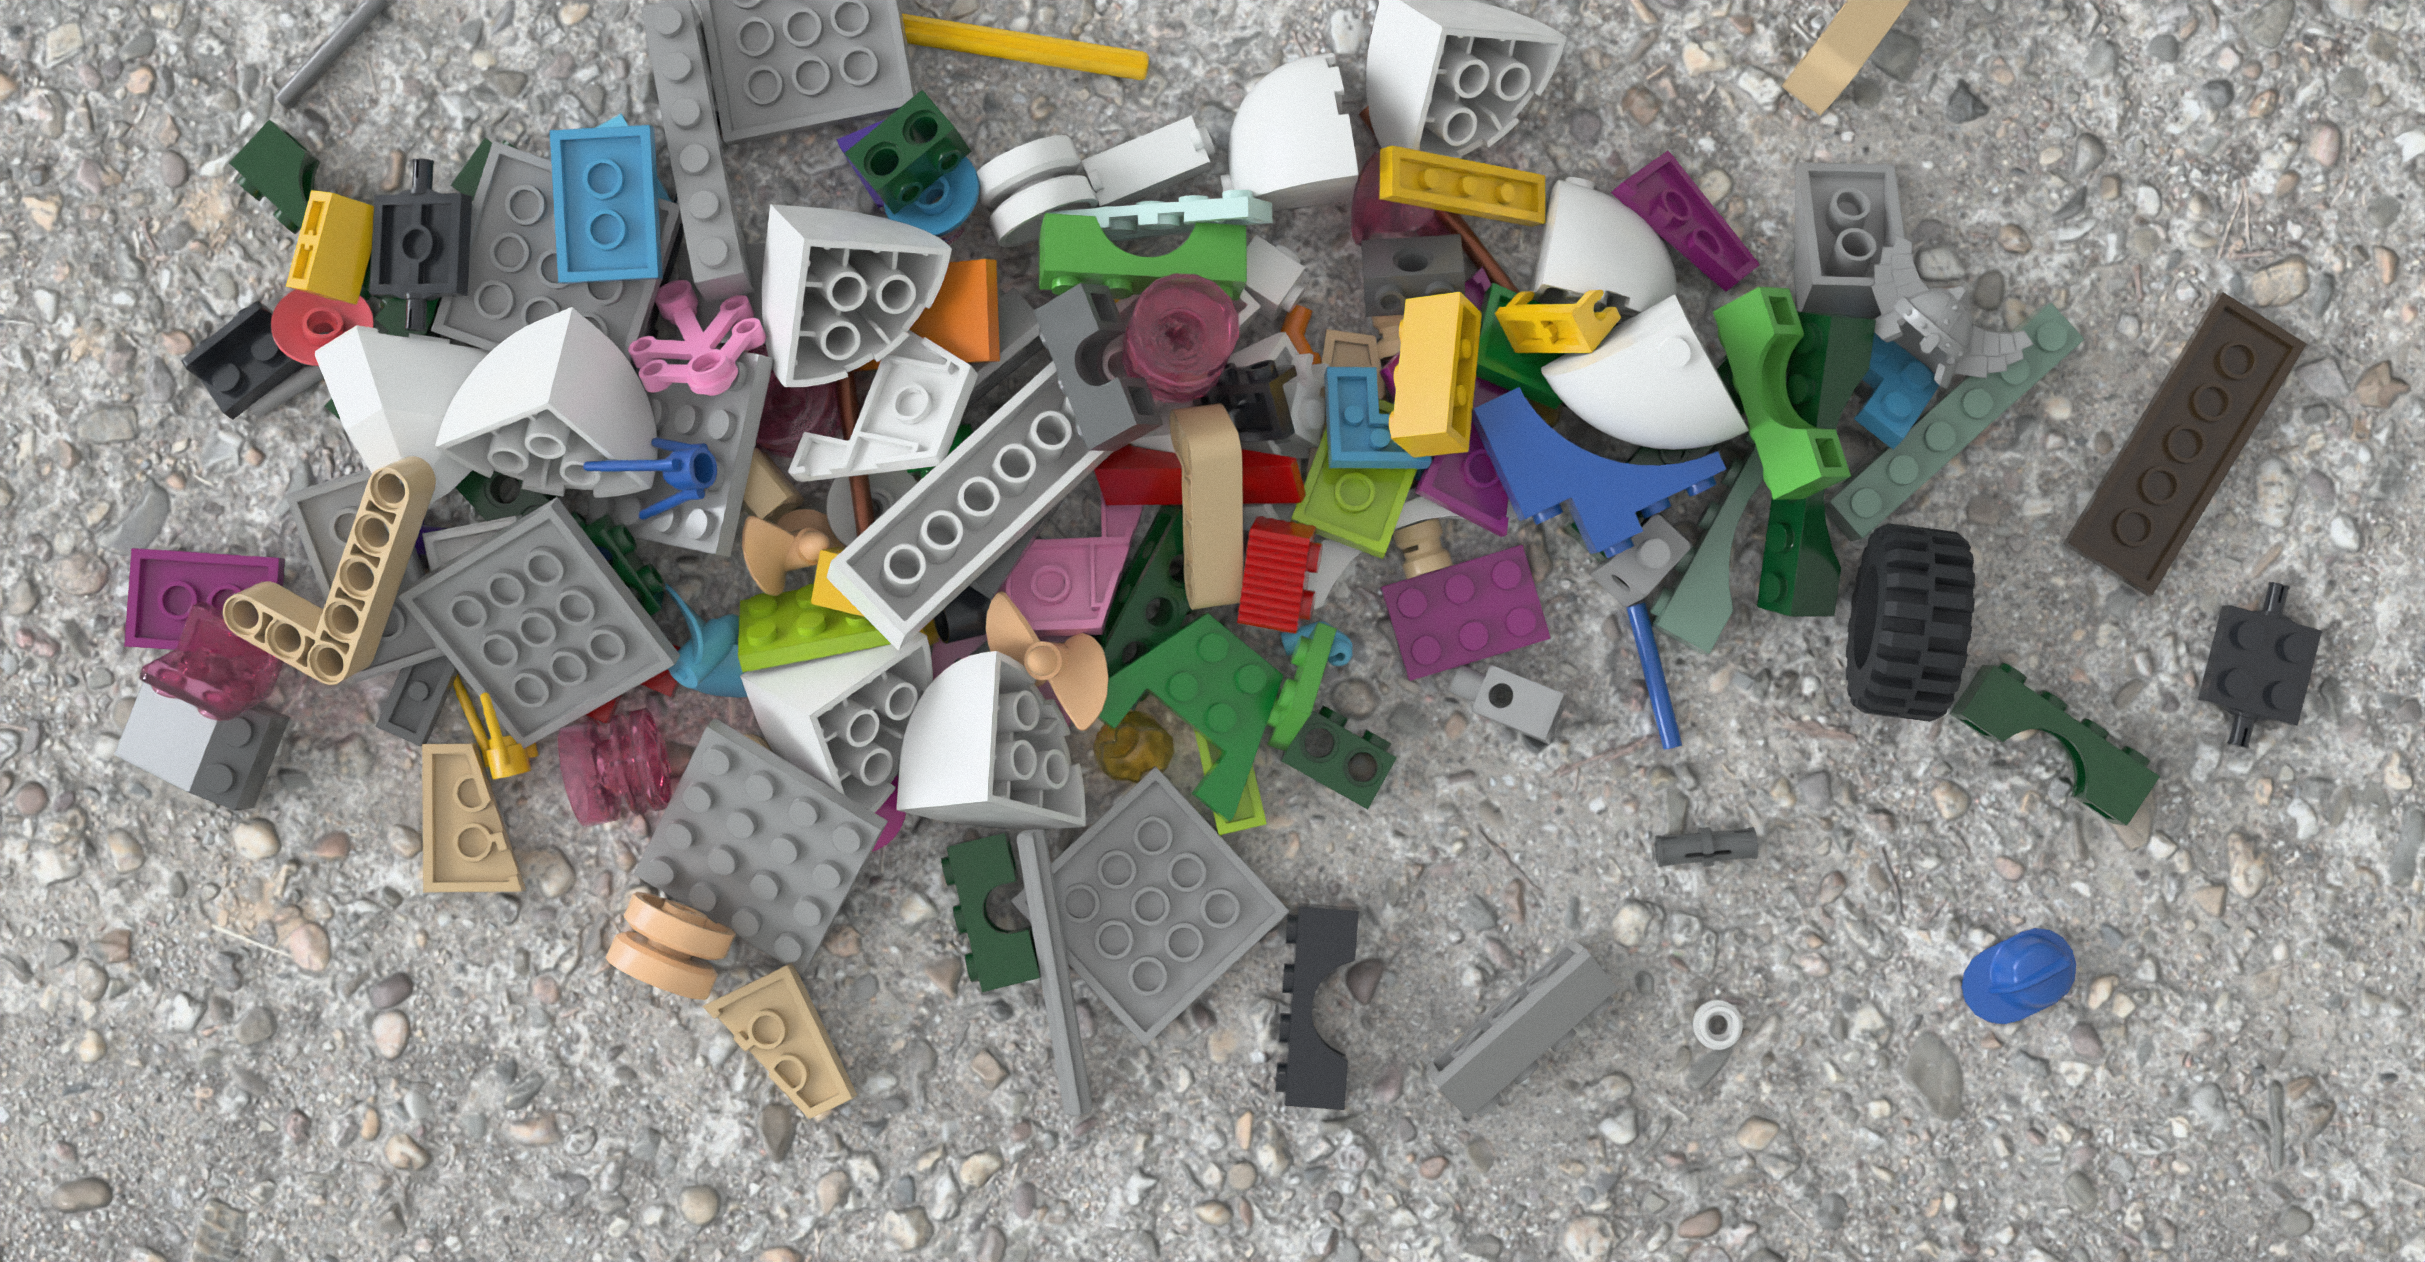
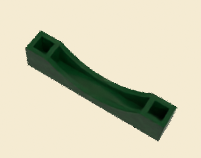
(1798, 561)

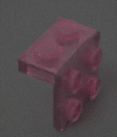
(213, 668)

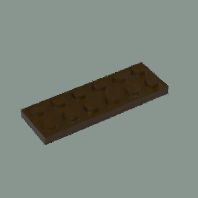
(2184, 443)

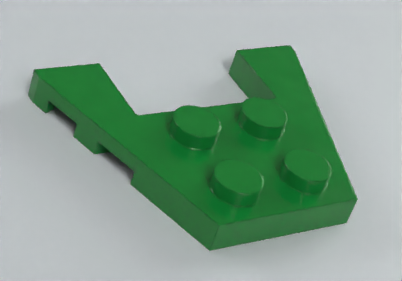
(1214, 688)

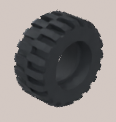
(1910, 622)

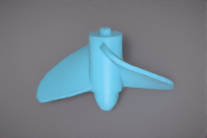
(711, 655)

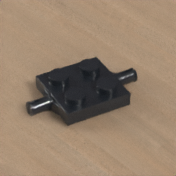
(420, 245)
(2259, 665)

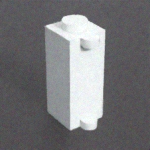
(1149, 163)

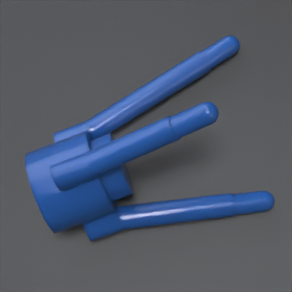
(686, 469)

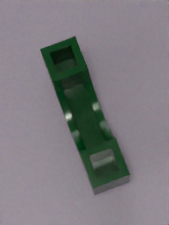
(284, 173)
(2104, 776)

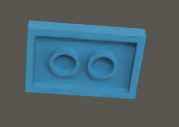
(606, 204)

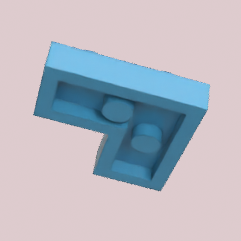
(1899, 394)
(1355, 428)

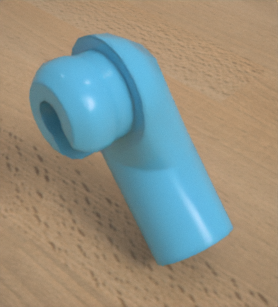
(1341, 647)

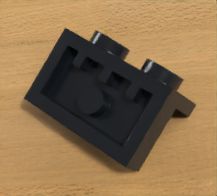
(241, 361)
(1254, 400)

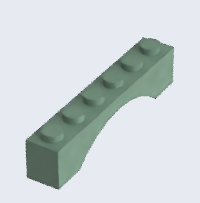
(1947, 428)
(1701, 596)

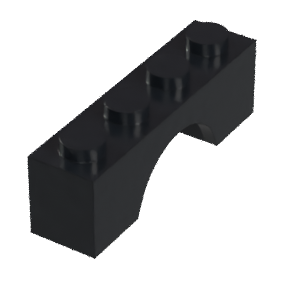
(1313, 1069)

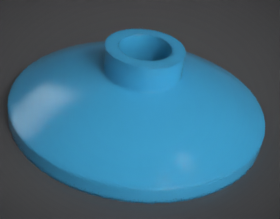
(959, 197)

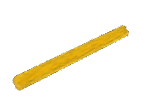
(1026, 47)

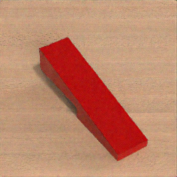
(1155, 478)

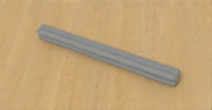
(1054, 971)

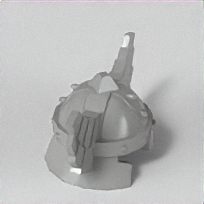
(1937, 322)

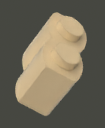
(768, 490)

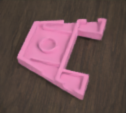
(1072, 582)

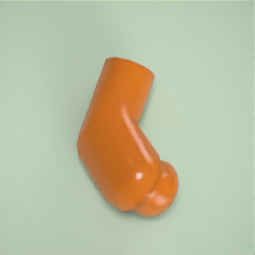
(1295, 327)

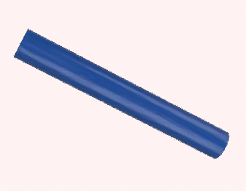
(1654, 676)

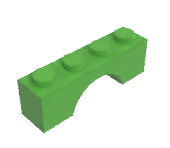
(1079, 252)
(1758, 340)

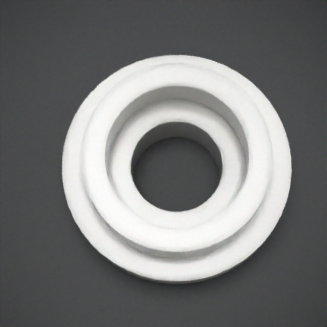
(1730, 1032)

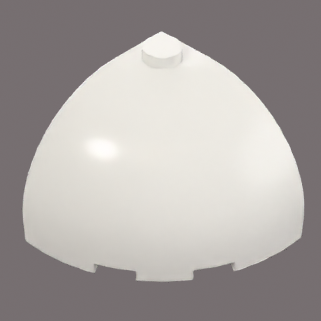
(1454, 73)
(1293, 138)
(1603, 246)
(842, 289)
(1649, 384)
(549, 406)
(843, 714)
(989, 751)

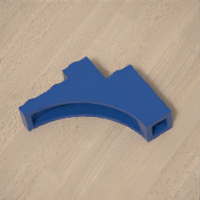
(1601, 494)

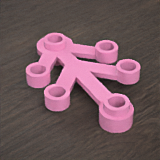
(709, 368)

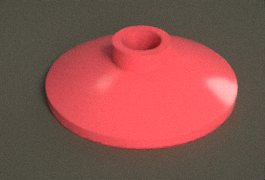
(303, 316)

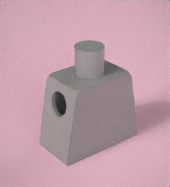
(1644, 564)
(1534, 707)

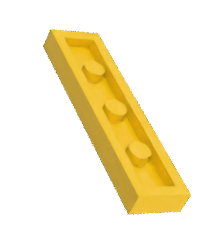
(1461, 186)

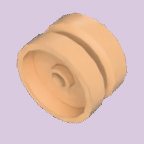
(670, 946)

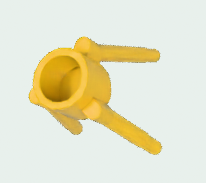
(499, 752)

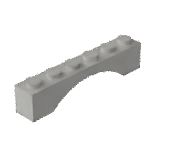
(695, 150)

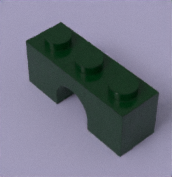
(997, 954)

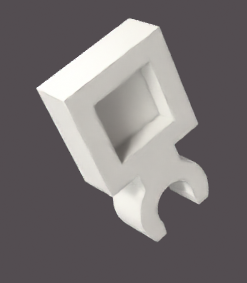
(1304, 402)

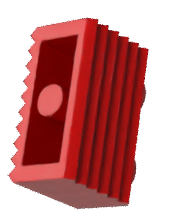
(1278, 575)

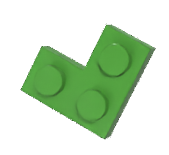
(1299, 695)

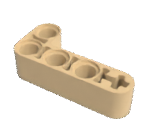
(1841, 51)
(1211, 503)

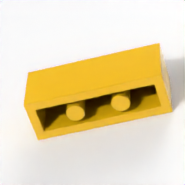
(1436, 375)

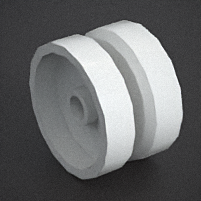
(1032, 183)

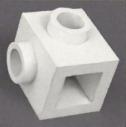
(1273, 277)

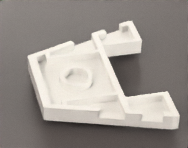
(904, 420)

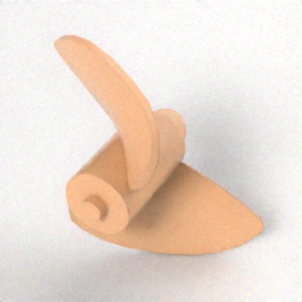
(785, 546)
(1073, 668)

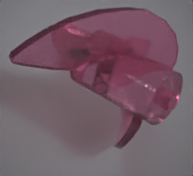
(1374, 216)

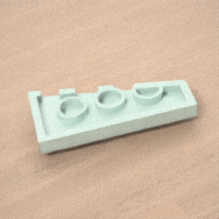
(1162, 219)

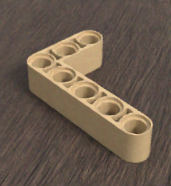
(315, 636)

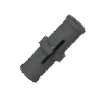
(1706, 847)

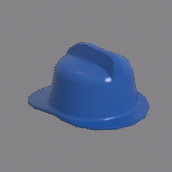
(2019, 976)

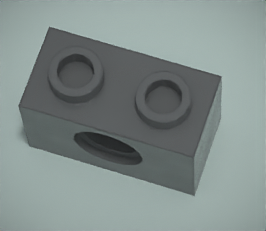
(1409, 269)

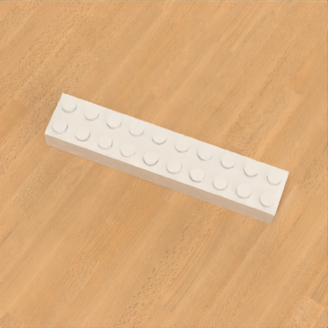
(977, 501)

